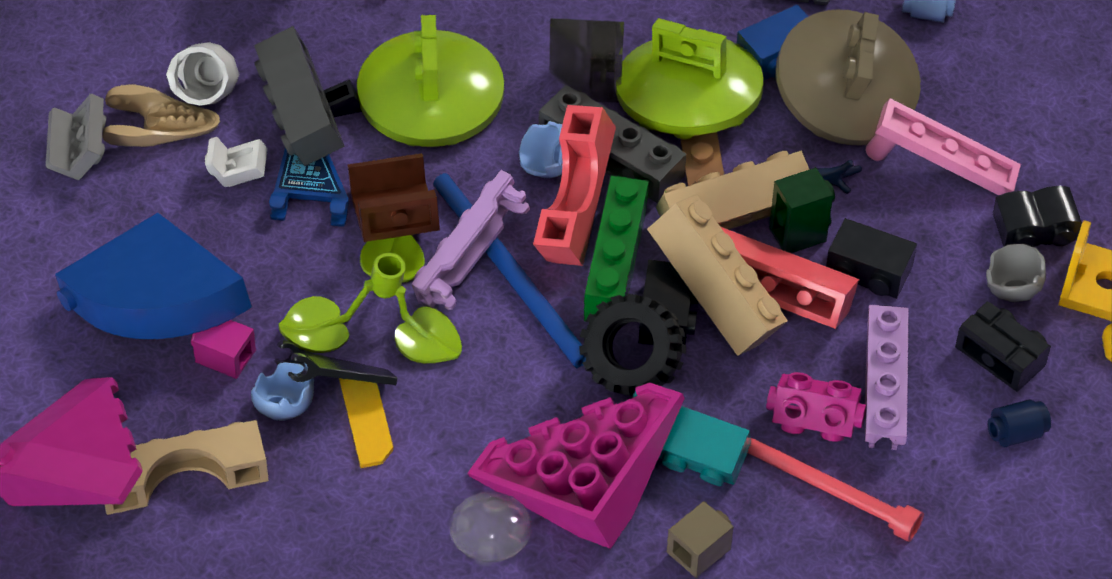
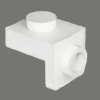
(237, 163)

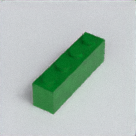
(616, 242)

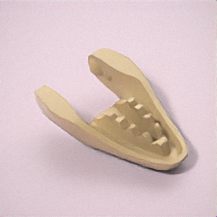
(163, 116)

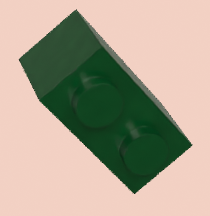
(801, 210)

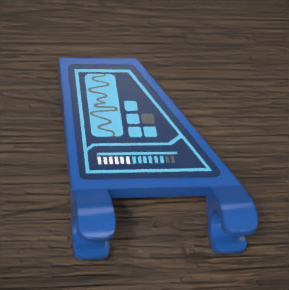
(311, 182)

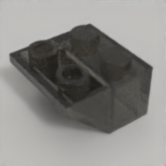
(588, 56)

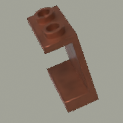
(392, 197)

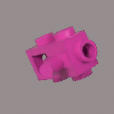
(822, 406)

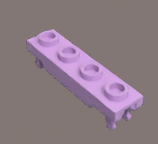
(468, 242)
(886, 375)

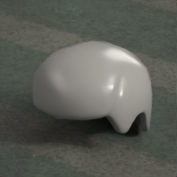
(1016, 272)

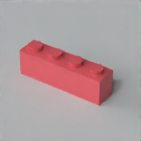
(798, 282)

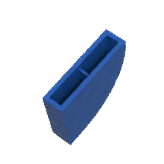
(152, 284)

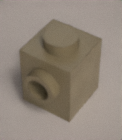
(700, 538)

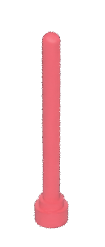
(902, 520)

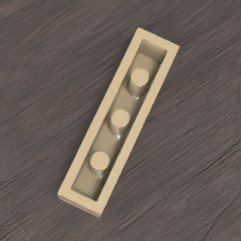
(739, 195)
(717, 274)

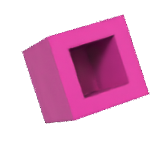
(224, 347)

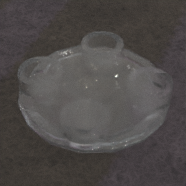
(490, 527)

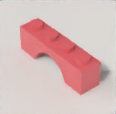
(568, 222)

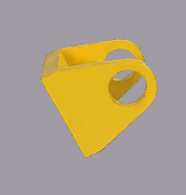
(1085, 268)

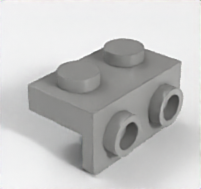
(76, 138)

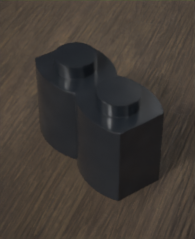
(1037, 217)

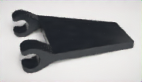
(321, 365)

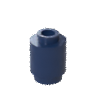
(1019, 422)

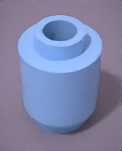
(929, 9)

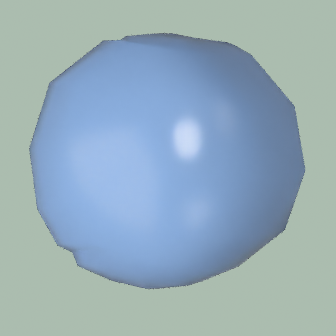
(541, 150)
(280, 395)

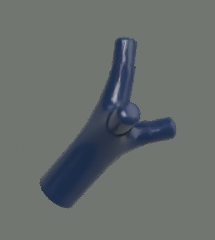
(836, 174)

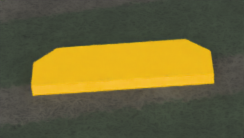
(367, 421)

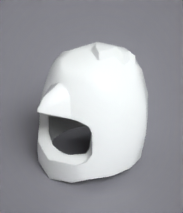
(206, 74)

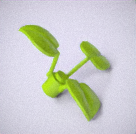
(424, 338)

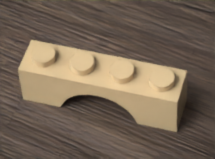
(227, 452)

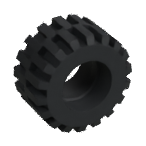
(603, 329)

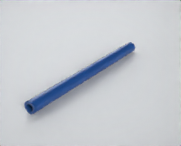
(517, 277)

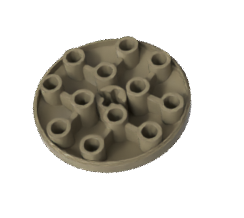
(842, 71)

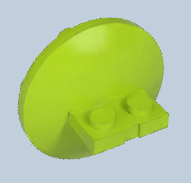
(689, 82)
(430, 87)

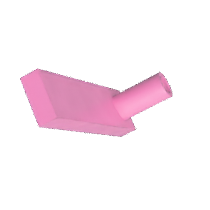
(943, 147)

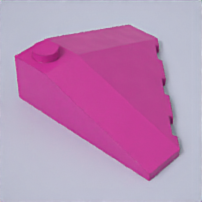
(72, 451)
(588, 469)

